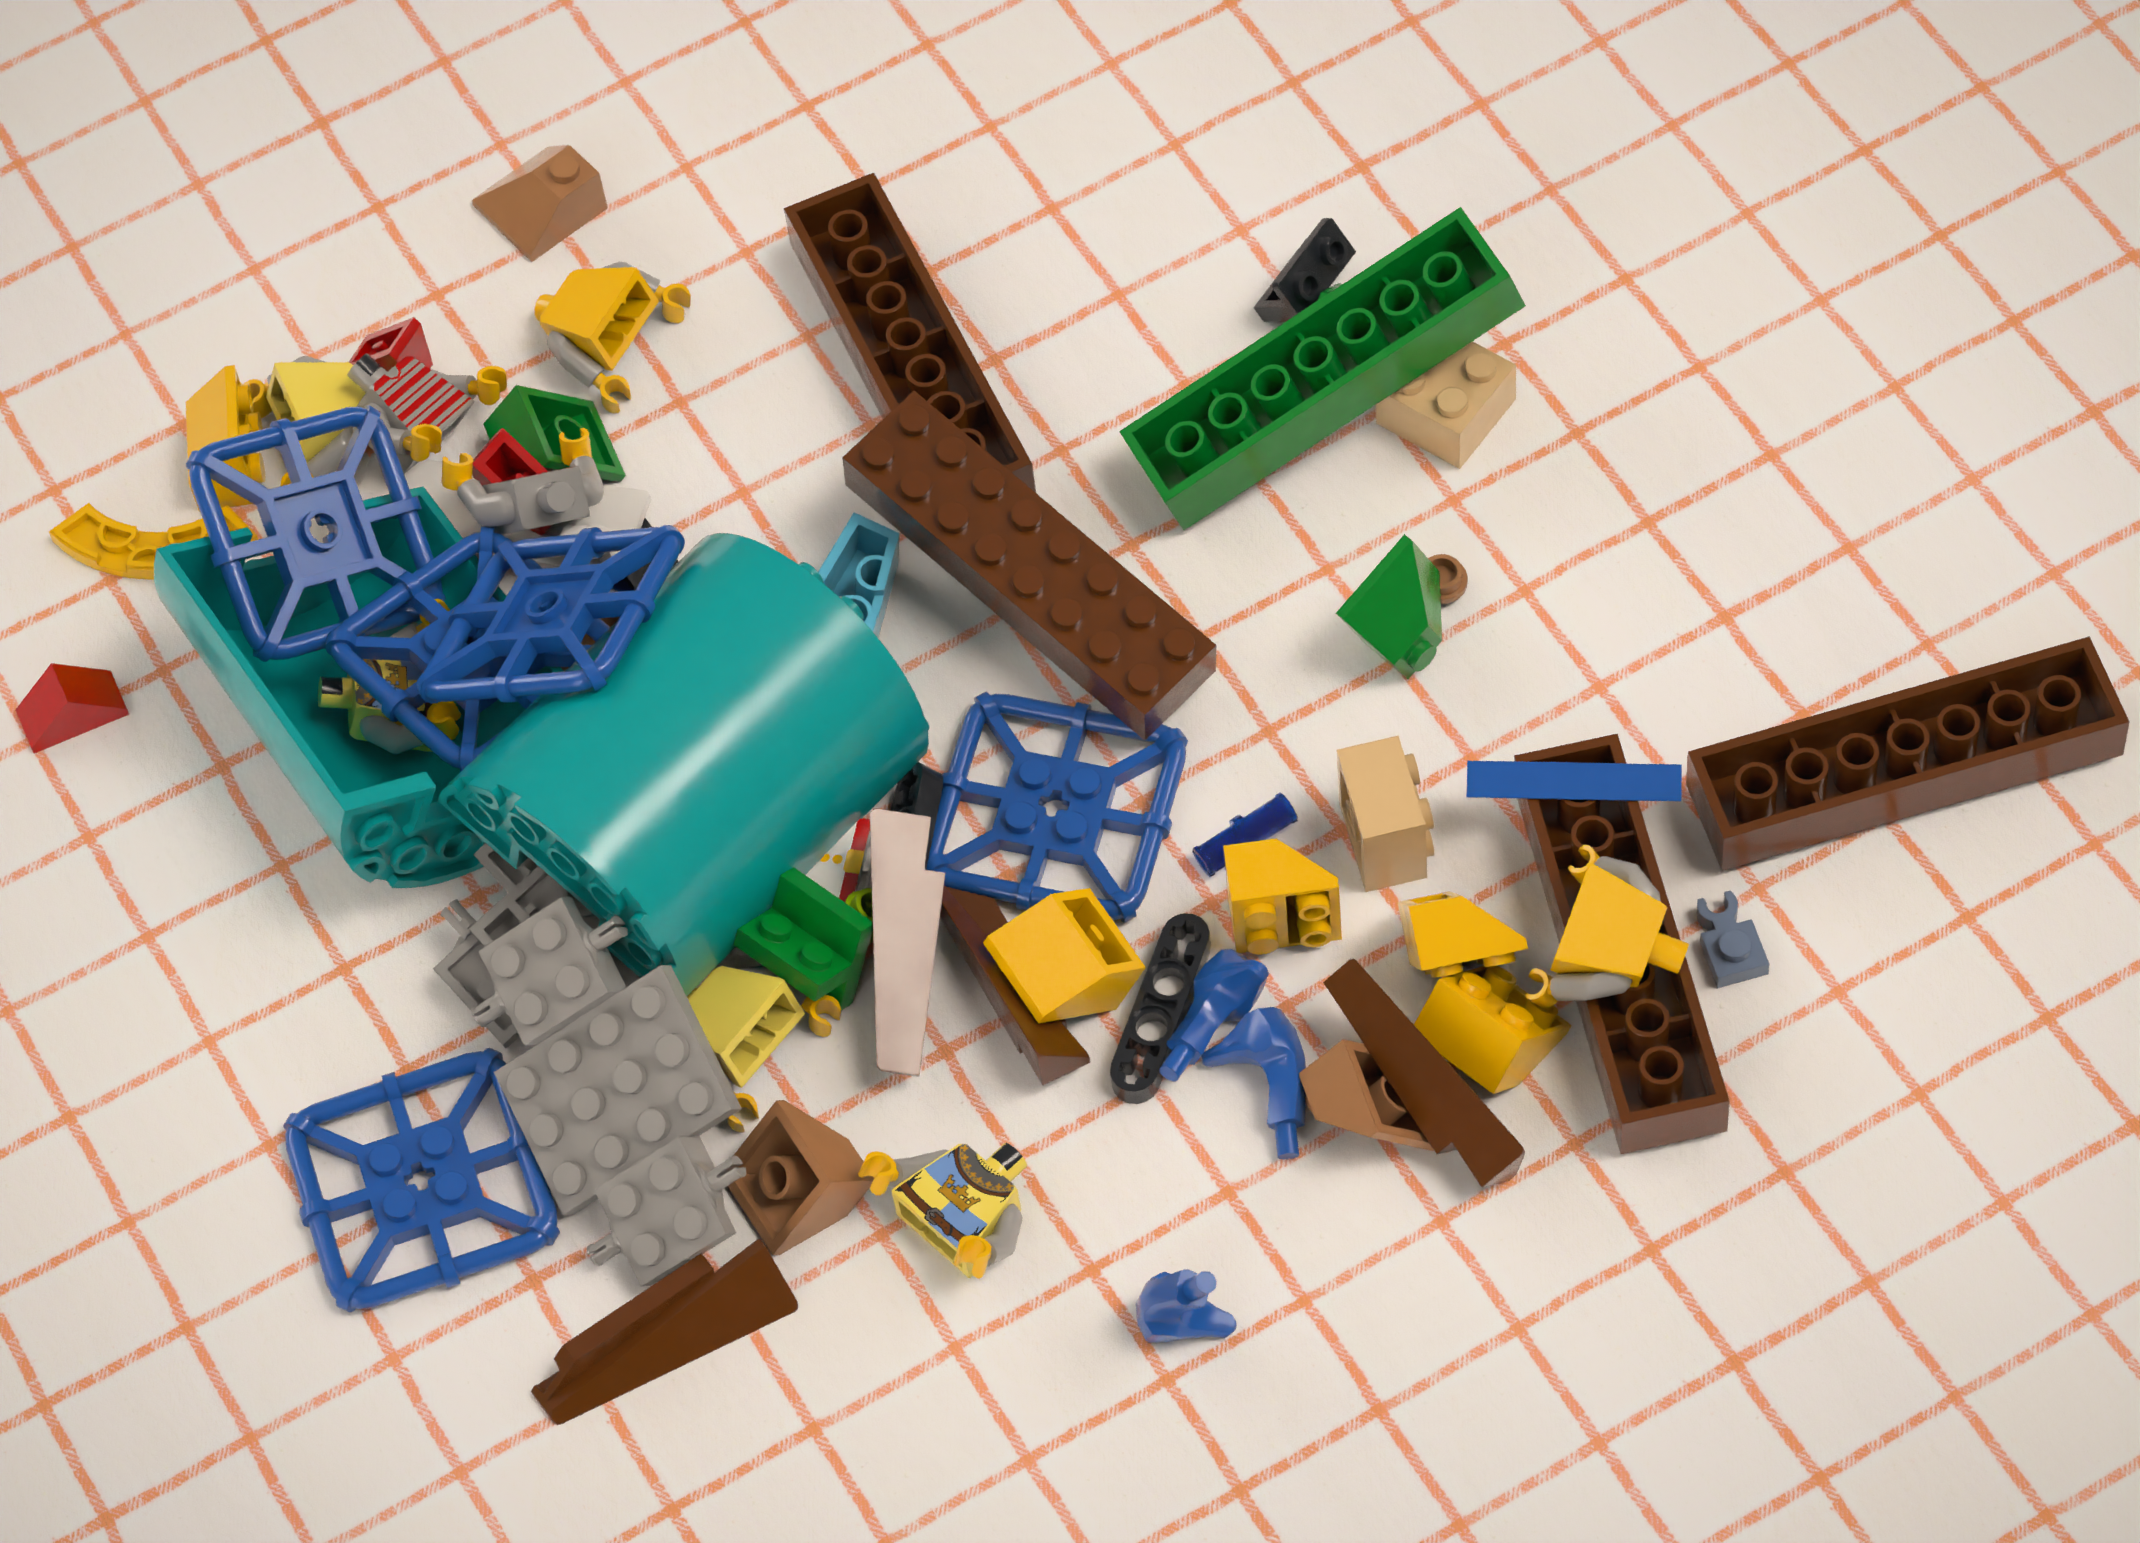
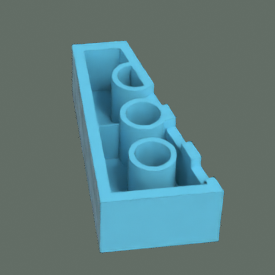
(864, 567)

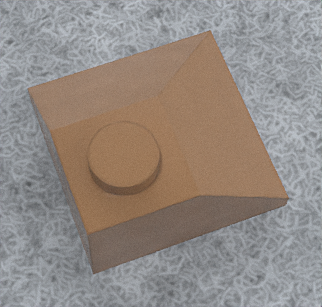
(544, 200)
(1354, 1094)
(796, 1177)

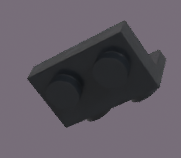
(1306, 273)

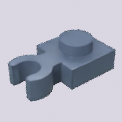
(1730, 947)

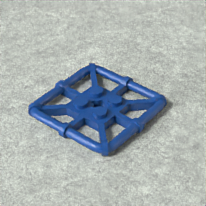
(287, 518)
(550, 613)
(401, 705)
(1037, 779)
(401, 1208)

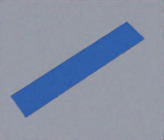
(1574, 781)

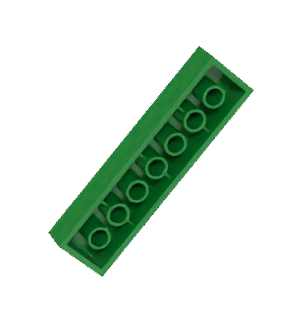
(1323, 368)

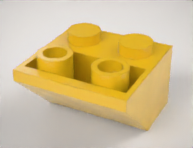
(219, 412)
(1279, 898)
(1451, 930)
(1066, 957)
(1489, 1027)

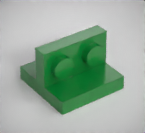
(809, 939)

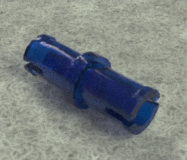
(1255, 826)

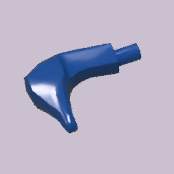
(1222, 993)
(1271, 1042)
(1178, 1308)

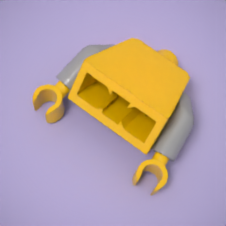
(598, 318)
(1608, 935)

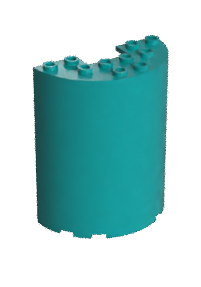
(709, 763)
(369, 802)

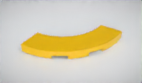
(121, 547)

